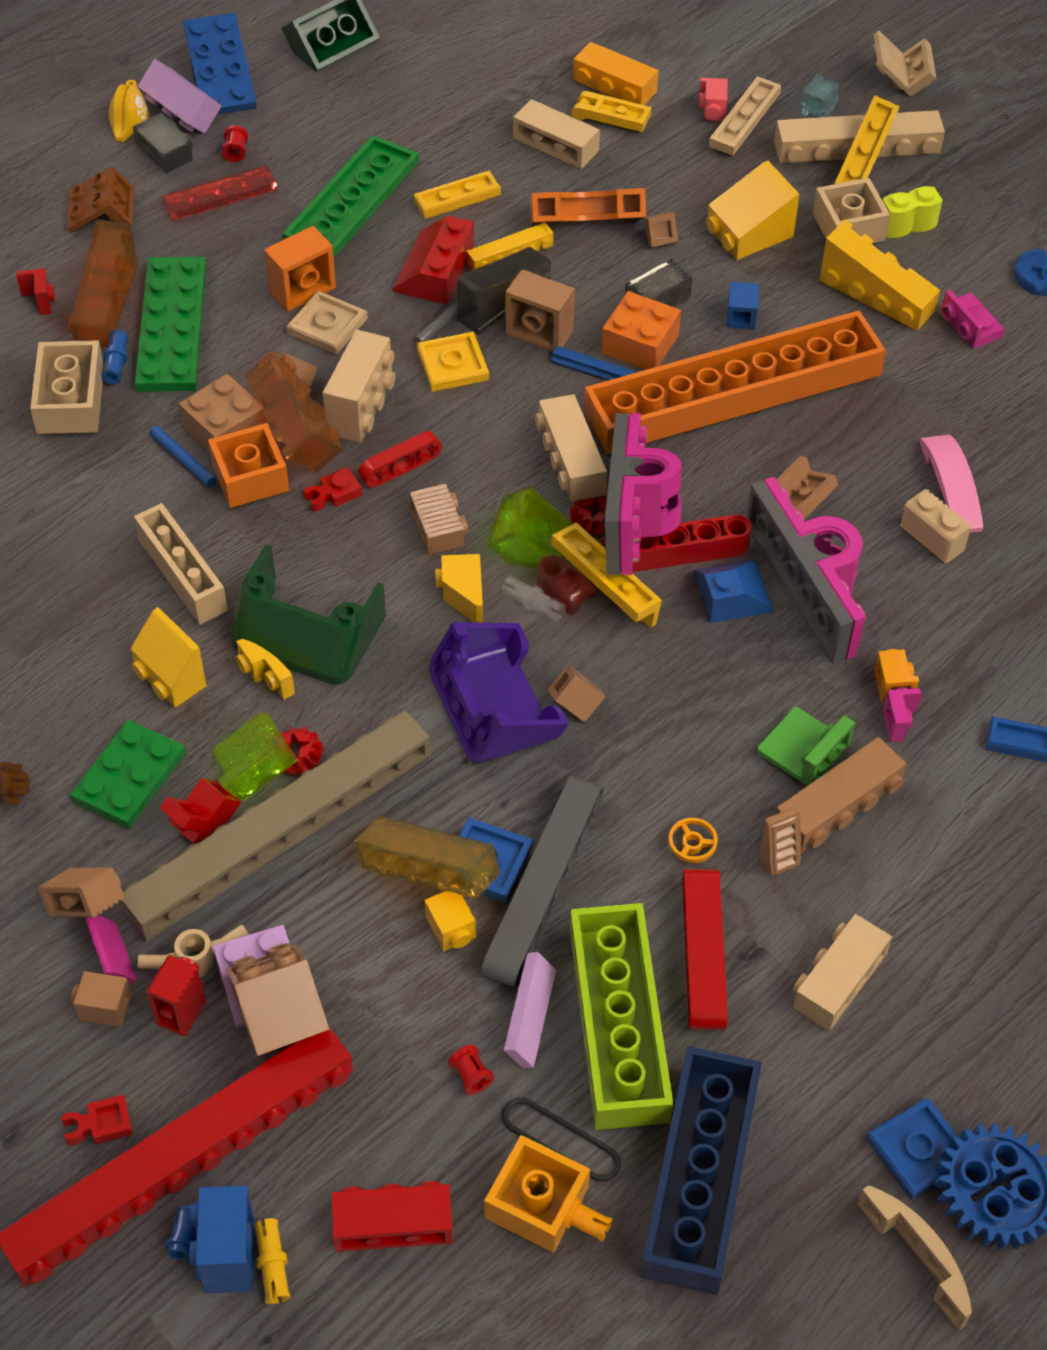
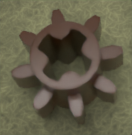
(13, 782)

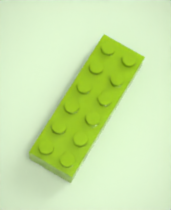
(620, 1017)

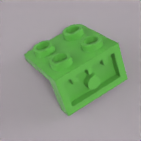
(806, 745)

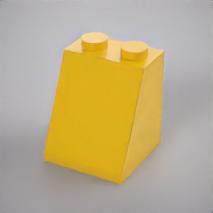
(754, 212)

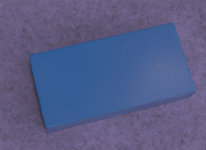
(1017, 739)

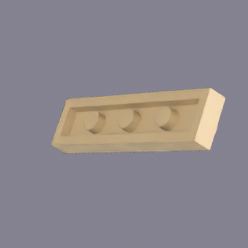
(744, 116)

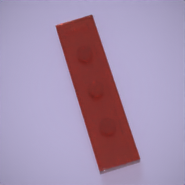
(219, 192)

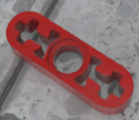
(415, 450)

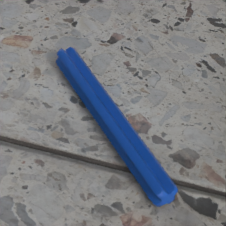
(588, 364)

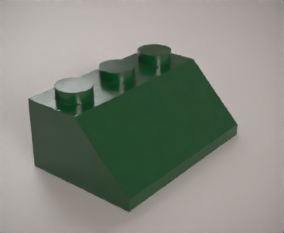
(330, 32)

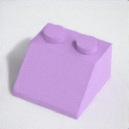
(250, 945)

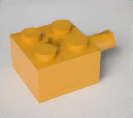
(543, 1217)

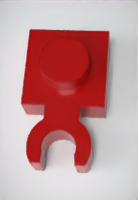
(335, 487)
(105, 1121)

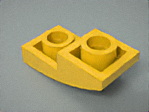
(264, 665)

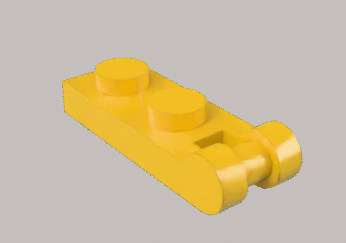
(611, 111)

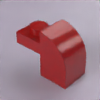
(202, 811)

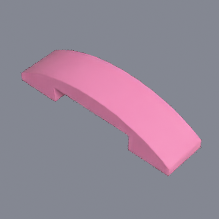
(954, 478)

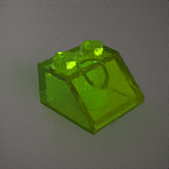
(526, 528)

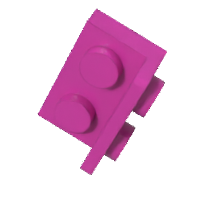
(971, 319)

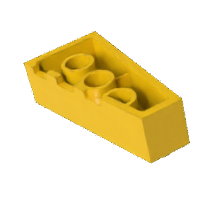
(876, 278)

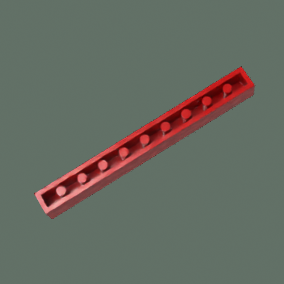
(173, 1156)

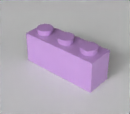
(178, 97)

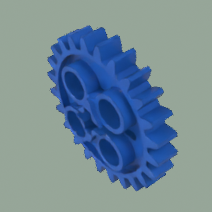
(977, 1153)

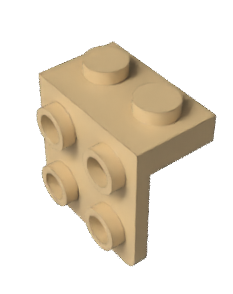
(908, 70)

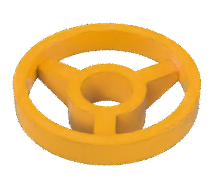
(692, 835)

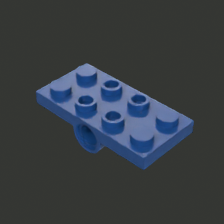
(220, 61)

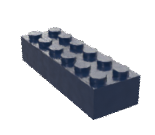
(701, 1171)

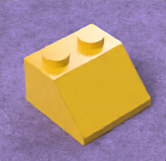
(168, 659)

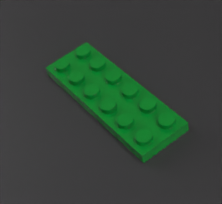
(356, 192)
(171, 324)

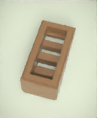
(781, 842)

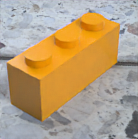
(615, 74)

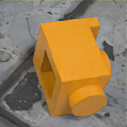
(893, 672)

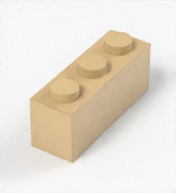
(556, 134)
(840, 971)

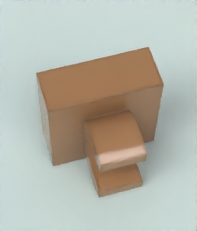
(661, 229)

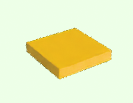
(452, 361)

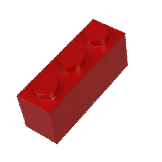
(391, 1217)

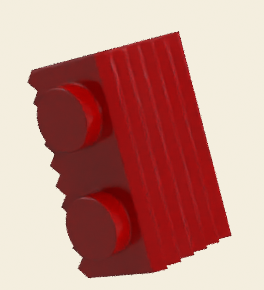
(176, 995)

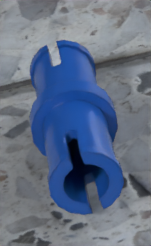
(115, 357)

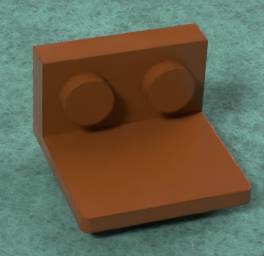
(101, 194)

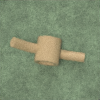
(188, 942)

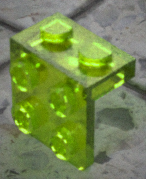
(253, 756)

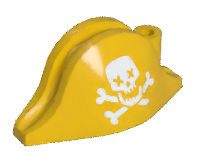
(126, 110)

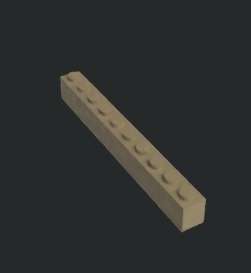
(274, 825)

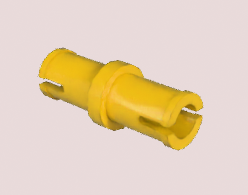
(271, 1261)

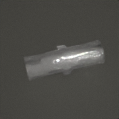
(533, 598)

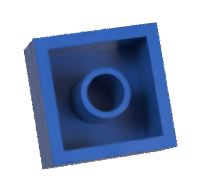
(223, 1240)

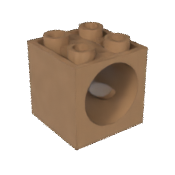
(277, 998)

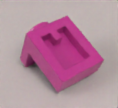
(898, 711)

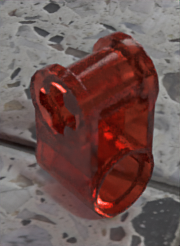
(564, 583)

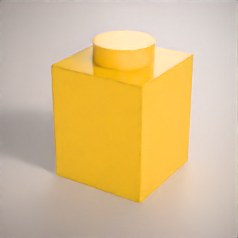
(450, 920)

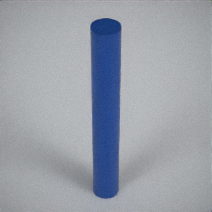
(183, 456)

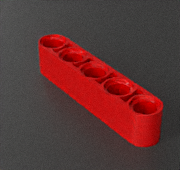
(695, 543)
(704, 950)

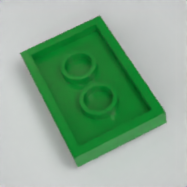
(128, 774)

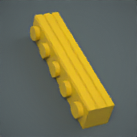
(536, 237)

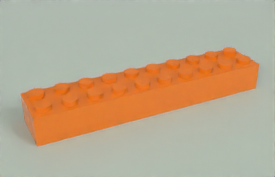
(738, 379)

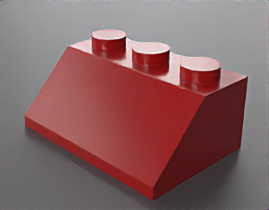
(437, 260)

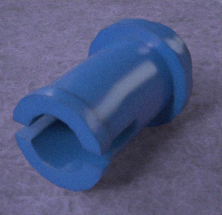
(182, 1234)

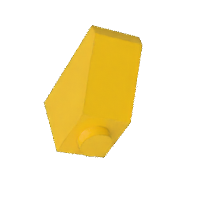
(462, 584)

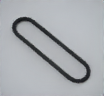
(568, 1125)

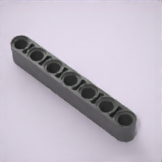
(542, 881)

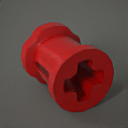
(234, 147)
(471, 1069)

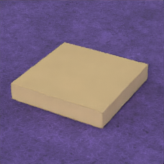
(326, 322)

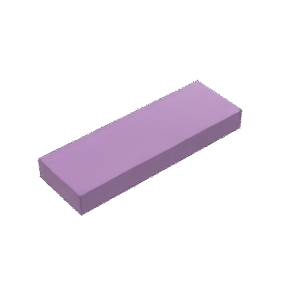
(530, 1010)

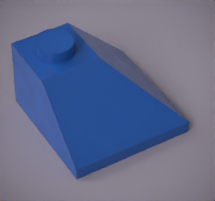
(732, 591)

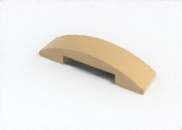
(889, 1212)

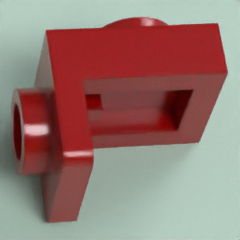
(36, 283)

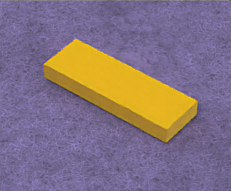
(457, 194)

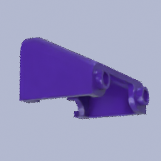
(488, 692)

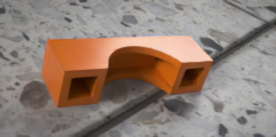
(588, 206)

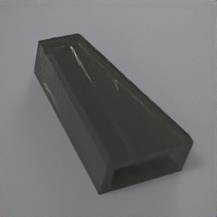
(483, 290)

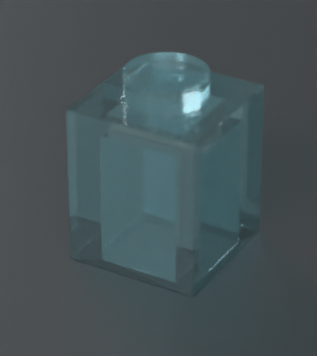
(820, 97)

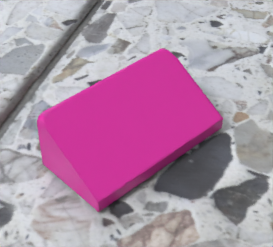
(110, 948)

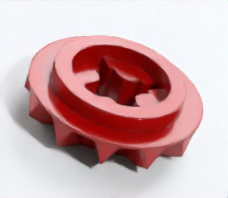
(581, 514)
(310, 749)

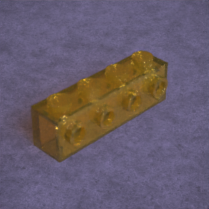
(427, 857)

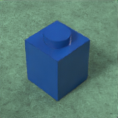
(742, 305)

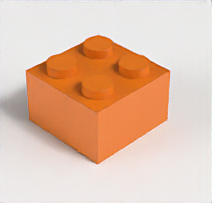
(300, 268)
(640, 331)
(248, 465)

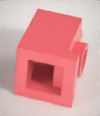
(713, 98)

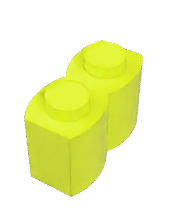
(912, 211)

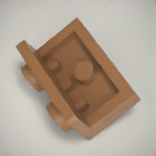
(805, 486)

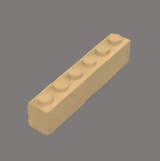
(833, 136)

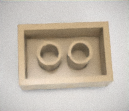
(359, 385)
(67, 387)

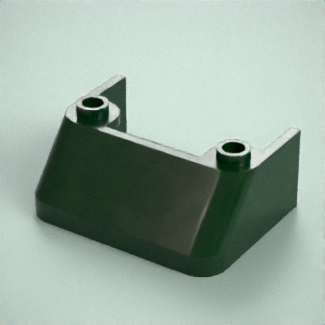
(302, 639)

